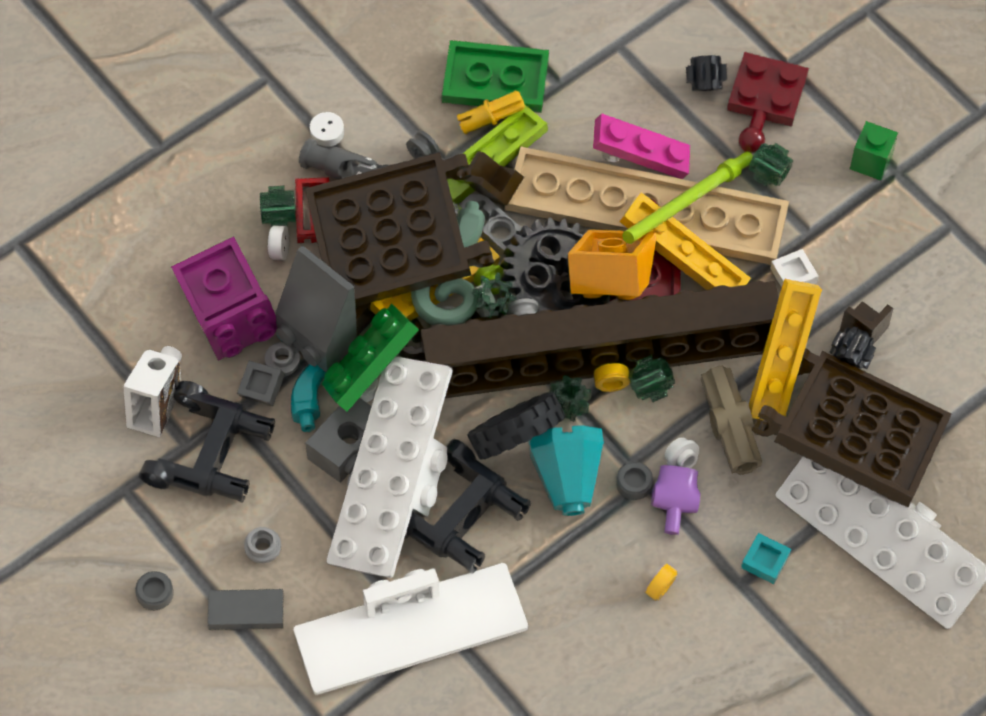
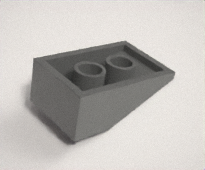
(316, 311)

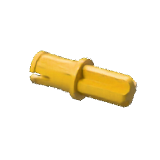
(491, 112)

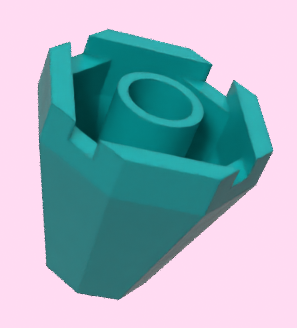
(568, 466)

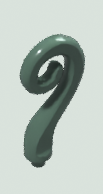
(471, 225)

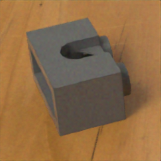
(327, 446)

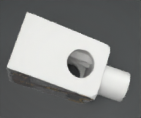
(154, 378)

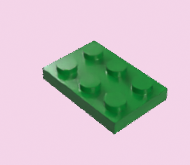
(492, 71)
(368, 356)

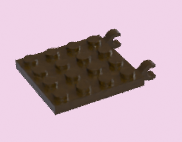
(395, 228)
(858, 427)

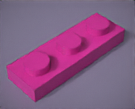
(641, 146)

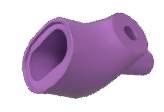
(677, 493)

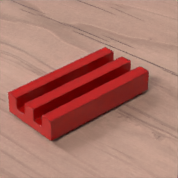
(300, 183)

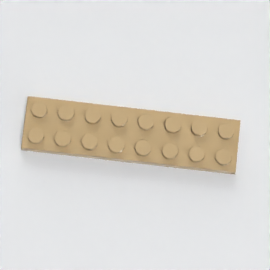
(600, 194)

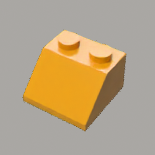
(609, 266)

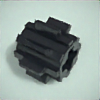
(706, 73)
(853, 347)

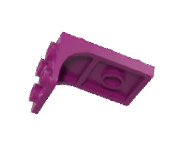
(226, 298)

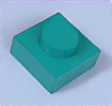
(766, 558)

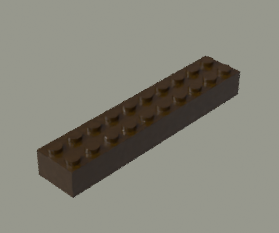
(578, 340)

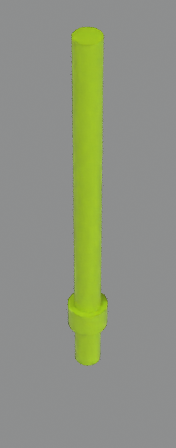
(725, 172)

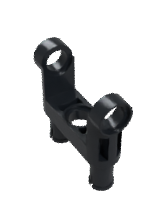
(205, 475)
(484, 491)

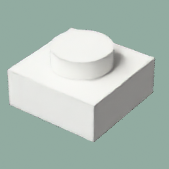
(794, 267)

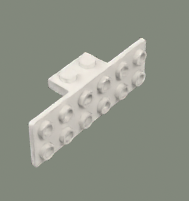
(393, 468)
(889, 539)
(408, 625)

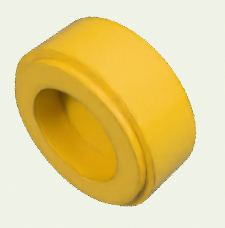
(611, 377)
(661, 582)

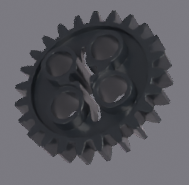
(528, 246)

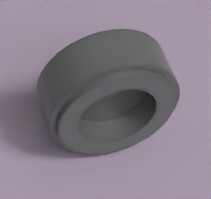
(634, 481)
(154, 590)

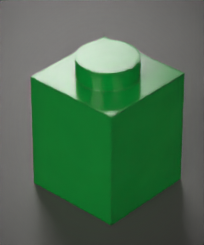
(873, 150)

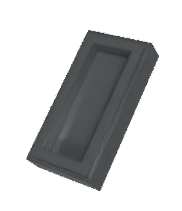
(245, 609)

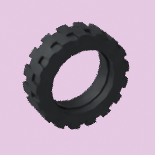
(516, 425)

